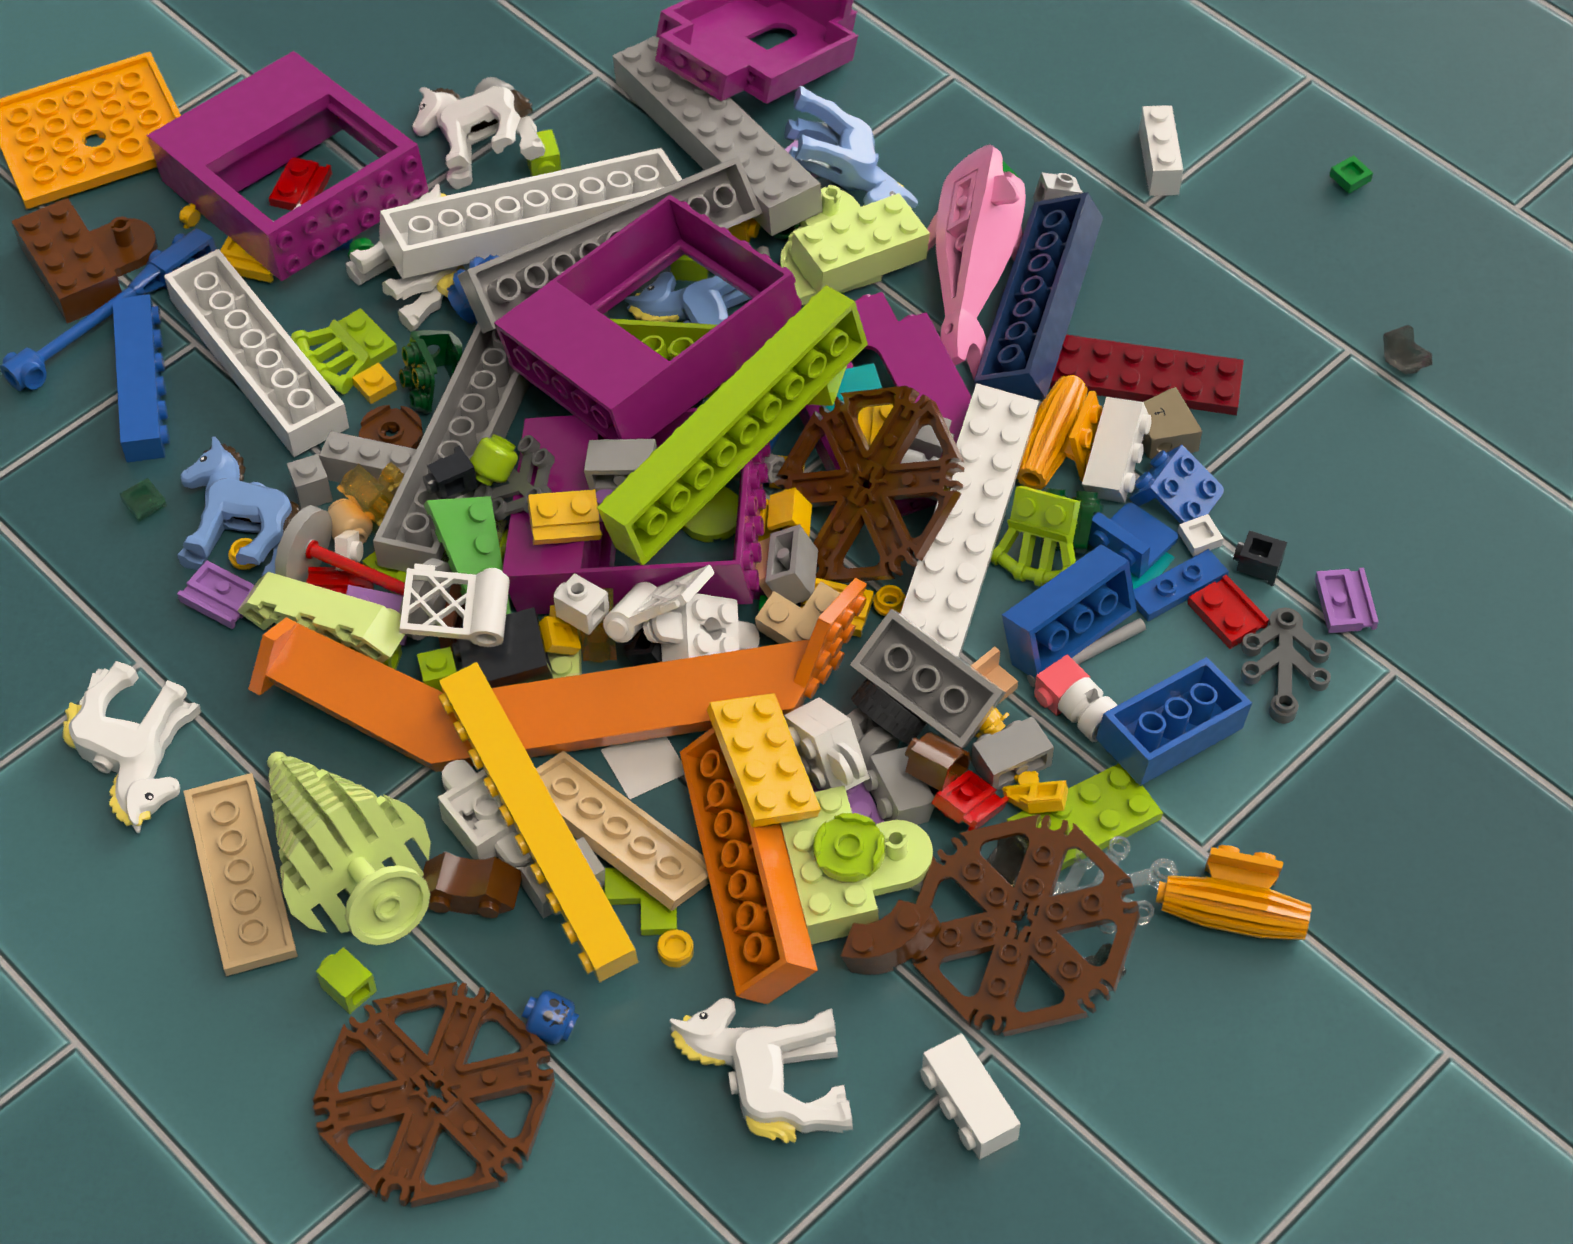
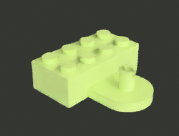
(856, 242)
(834, 905)

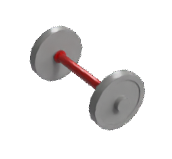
(307, 544)

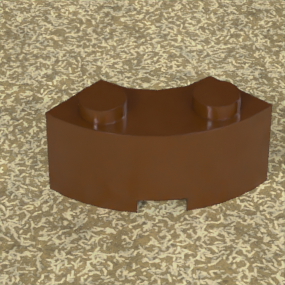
(936, 760)
(471, 885)
(892, 940)

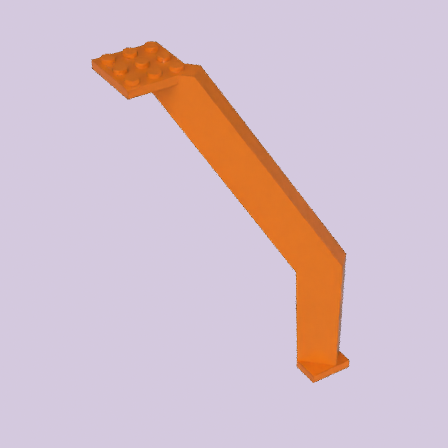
(554, 712)

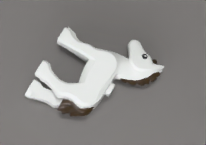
(475, 119)

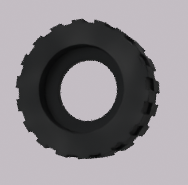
(888, 712)

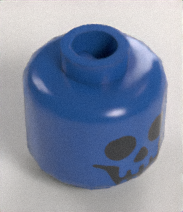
(550, 1017)

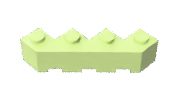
(343, 618)

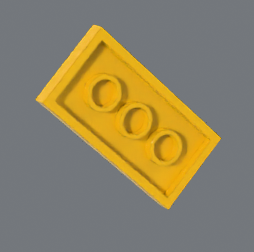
(763, 760)

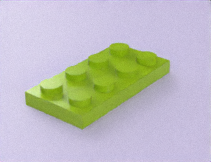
(1104, 808)

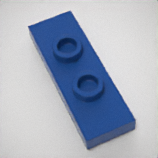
(1178, 584)

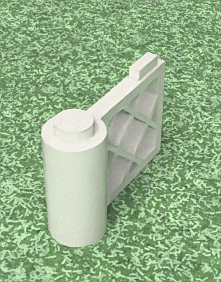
(648, 601)
(484, 605)

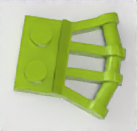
(362, 344)
(1041, 516)

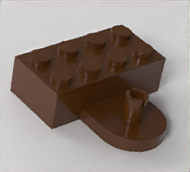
(79, 264)

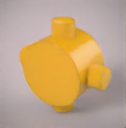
(189, 216)
(1027, 777)

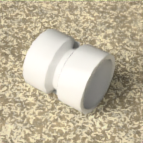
(1085, 705)

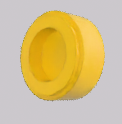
(675, 948)

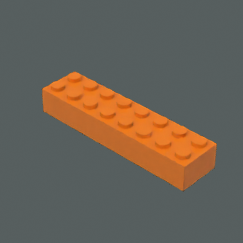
(748, 880)

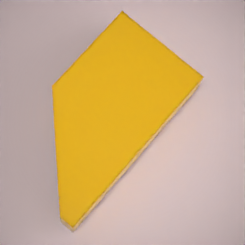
(1038, 796)

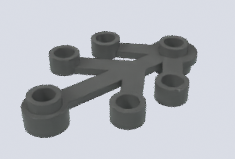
(521, 480)
(1285, 657)

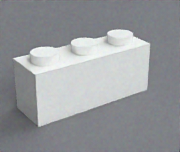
(1160, 150)
(1117, 449)
(969, 1097)

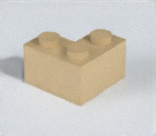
(790, 623)

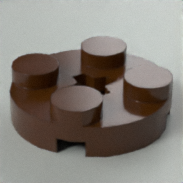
(402, 420)

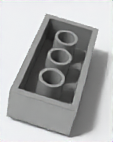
(927, 678)

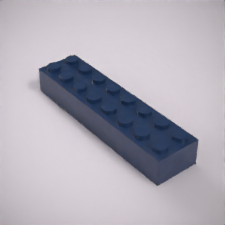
(1040, 296)

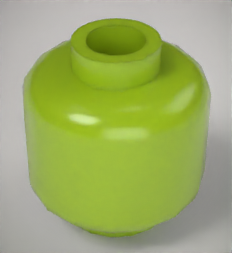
(494, 459)

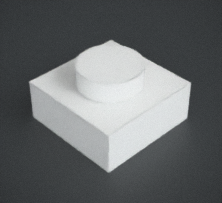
(1200, 535)
(348, 545)

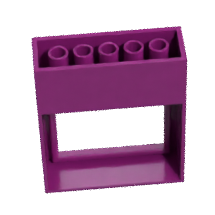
(260, 128)
(605, 372)
(540, 569)

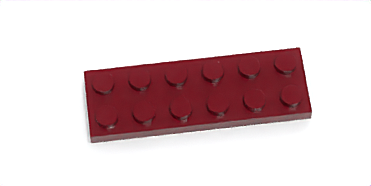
(1146, 371)

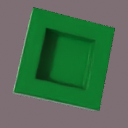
(1351, 174)

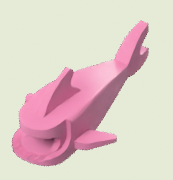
(974, 240)

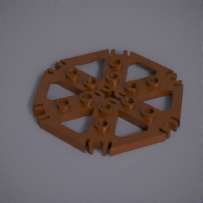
(883, 469)
(1041, 940)
(461, 1088)

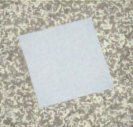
(643, 764)

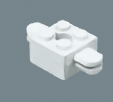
(701, 628)
(827, 745)
(476, 817)

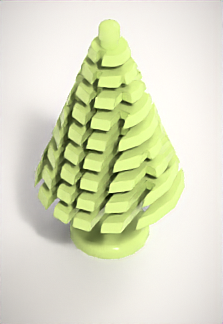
(336, 840)

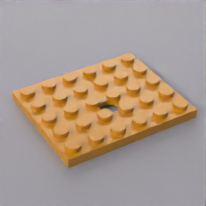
(48, 129)

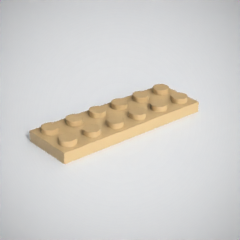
(624, 833)
(239, 874)

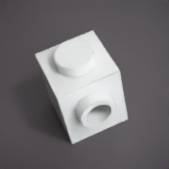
(581, 603)

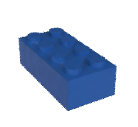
(1070, 611)
(1173, 721)

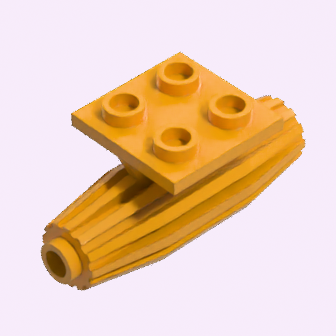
(1061, 428)
(1237, 897)

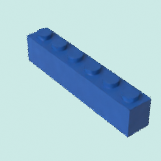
(139, 378)

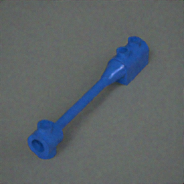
(28, 366)

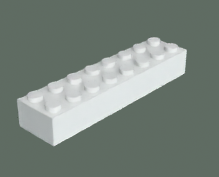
(256, 352)

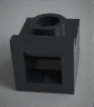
(451, 476)
(1260, 556)

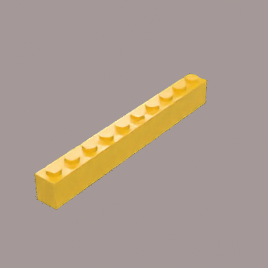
(539, 824)

